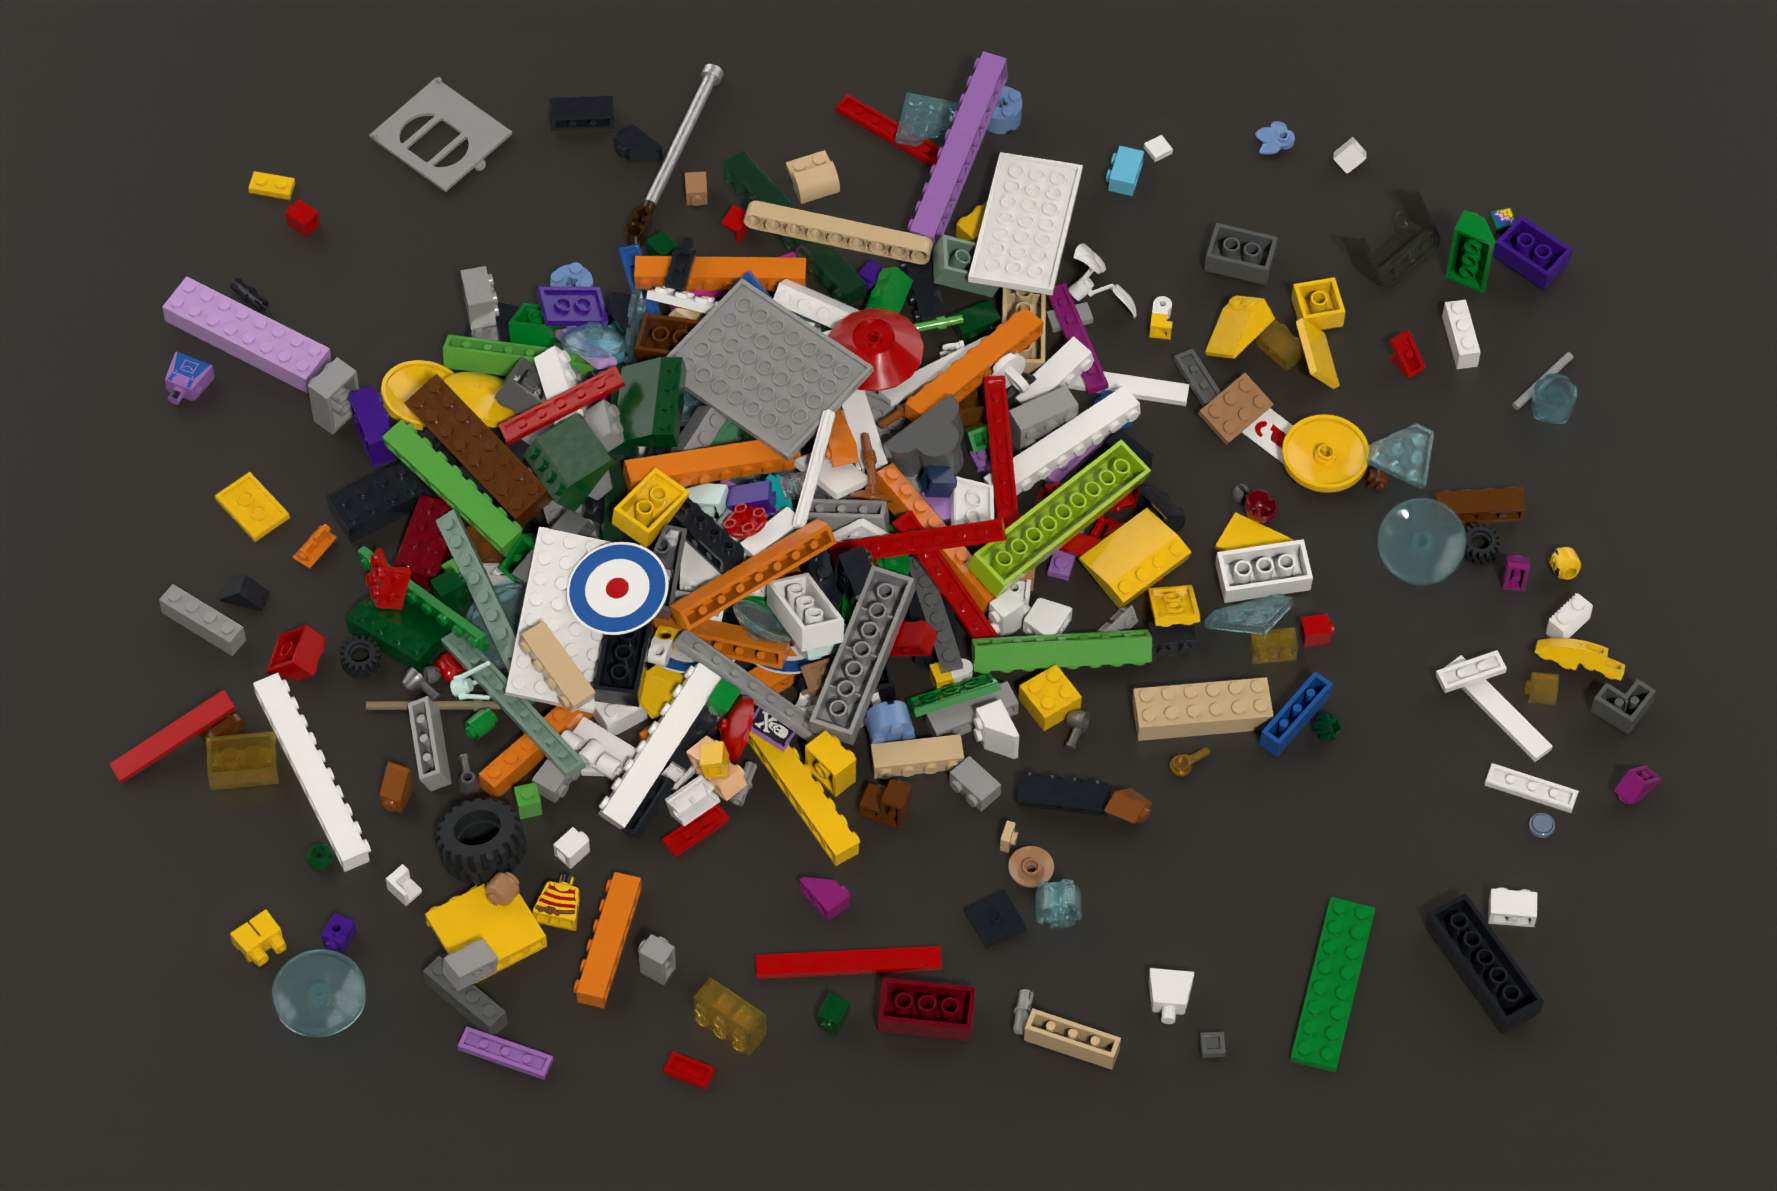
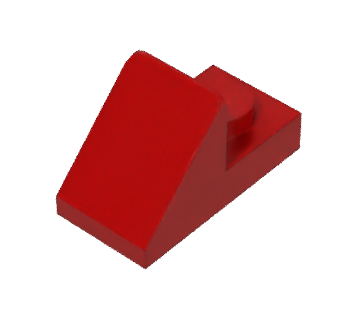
(1406, 354)

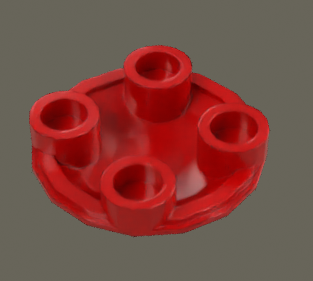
(745, 521)

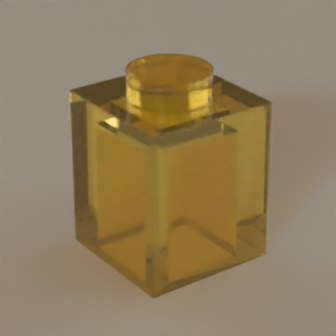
(1542, 688)

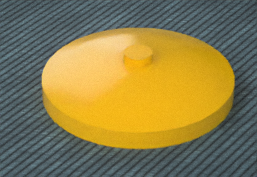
(403, 382)
(478, 394)
(1325, 453)

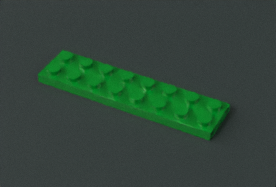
(1332, 984)

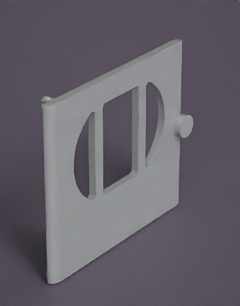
(446, 105)

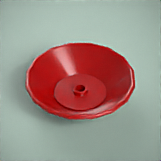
(893, 354)

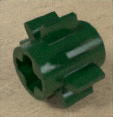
(1327, 726)

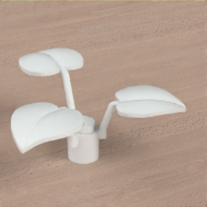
(1084, 284)

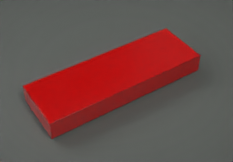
(688, 836)

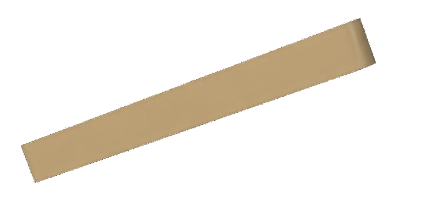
(838, 232)

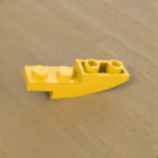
(1571, 652)

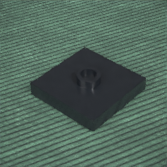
(995, 919)

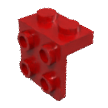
(387, 583)

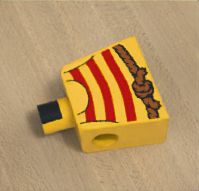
(558, 904)

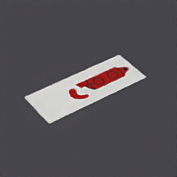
(1269, 432)

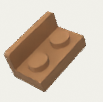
(815, 675)

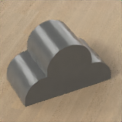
(929, 441)

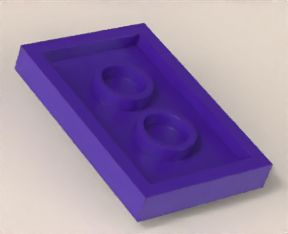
(572, 306)

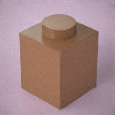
(696, 188)

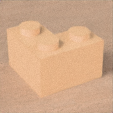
(724, 786)

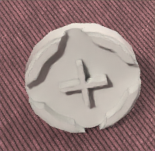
(1012, 367)

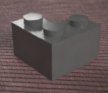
(1623, 709)

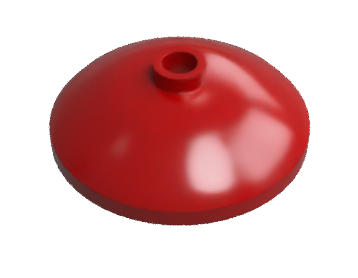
(737, 726)

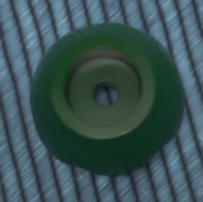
(324, 860)

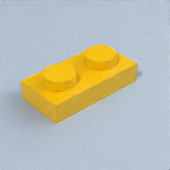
(271, 185)

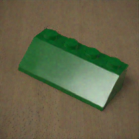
(1471, 252)

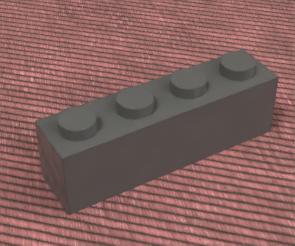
(469, 1001)

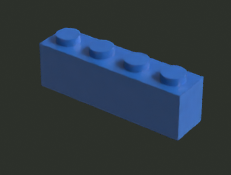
(1296, 714)

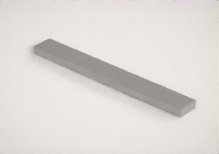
(749, 685)

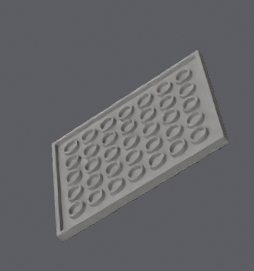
(767, 369)

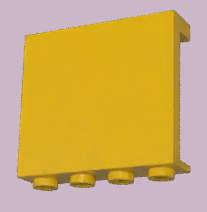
(507, 930)

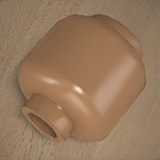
(502, 889)

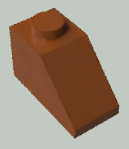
(396, 788)
(1129, 806)

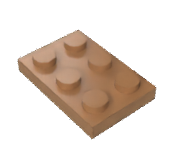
(1235, 408)

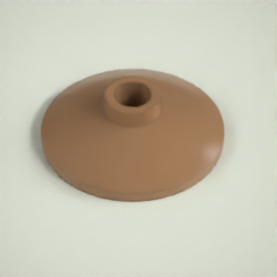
(1033, 858)

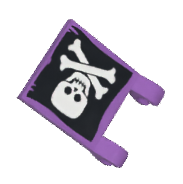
(771, 729)

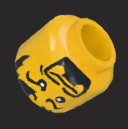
(1565, 563)

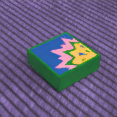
(1502, 219)

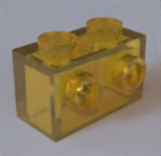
(1280, 345)
(1274, 646)

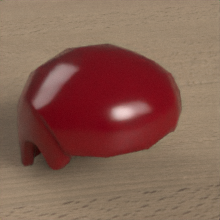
(1260, 507)

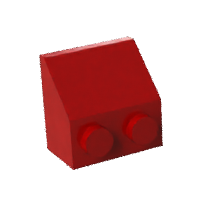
(297, 653)

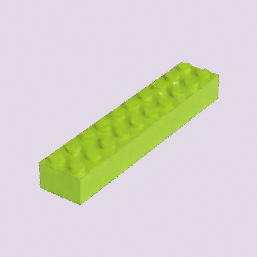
(1059, 518)

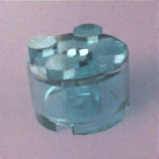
(1554, 399)
(1058, 903)

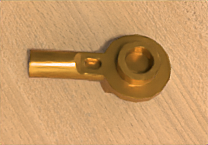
(1182, 764)

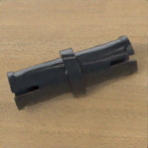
(249, 295)

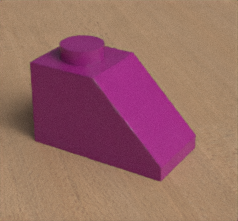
(1516, 573)
(1637, 784)
(825, 896)

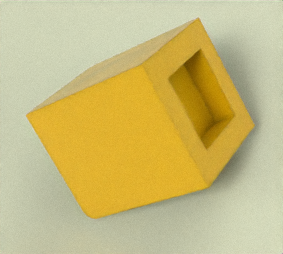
(714, 760)

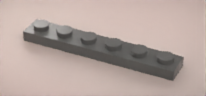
(935, 613)

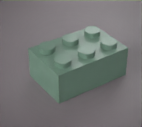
(952, 265)

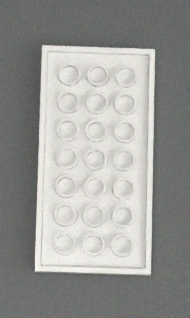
(1025, 223)
(546, 601)

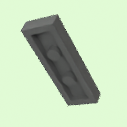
(1196, 376)

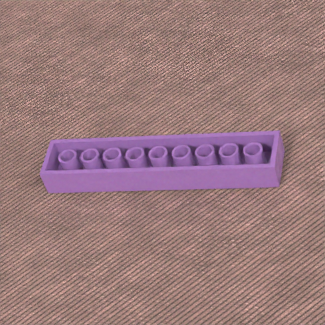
(960, 147)

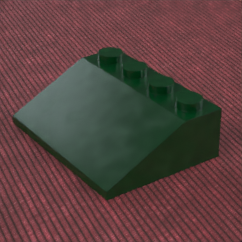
(652, 402)
(569, 461)
(401, 634)

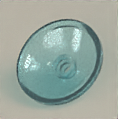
(593, 340)
(760, 622)

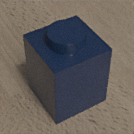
(938, 481)

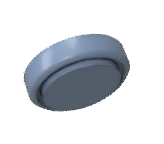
(1541, 825)

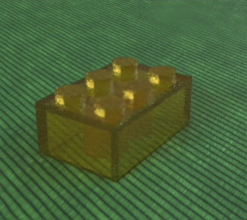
(242, 760)
(729, 1016)

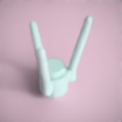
(462, 685)

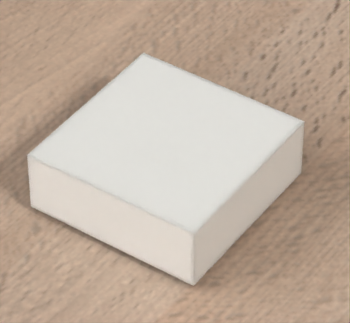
(1158, 148)

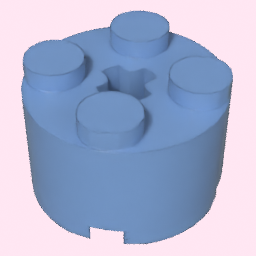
(1007, 112)
(571, 276)
(889, 723)

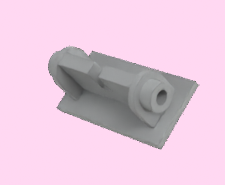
(1122, 620)

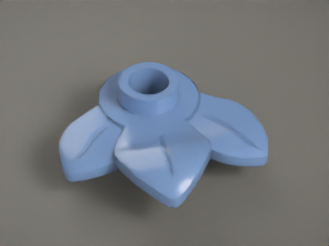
(1275, 138)

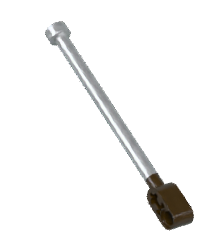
(710, 76)

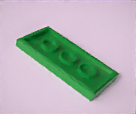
(952, 694)

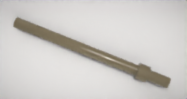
(474, 705)

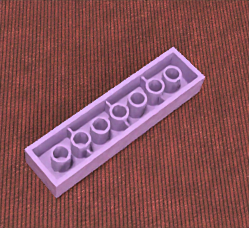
(246, 334)

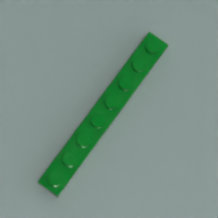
(434, 607)

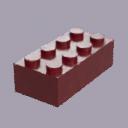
(423, 544)
(926, 1009)

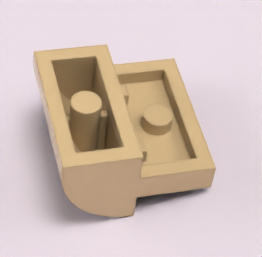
(813, 176)

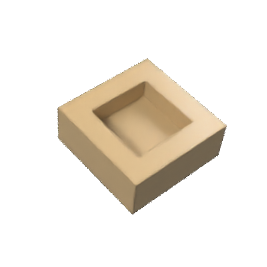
(1008, 837)

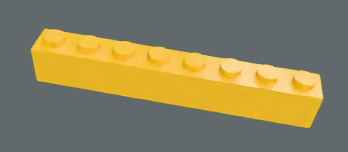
(808, 799)

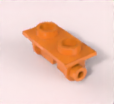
(315, 546)

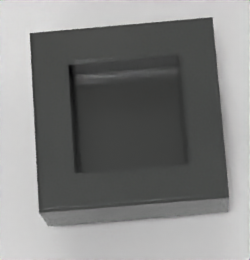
(1212, 1044)

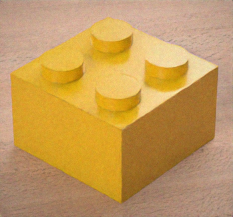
(1319, 303)
(1049, 697)
(831, 763)

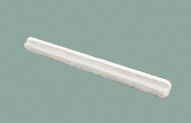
(814, 469)

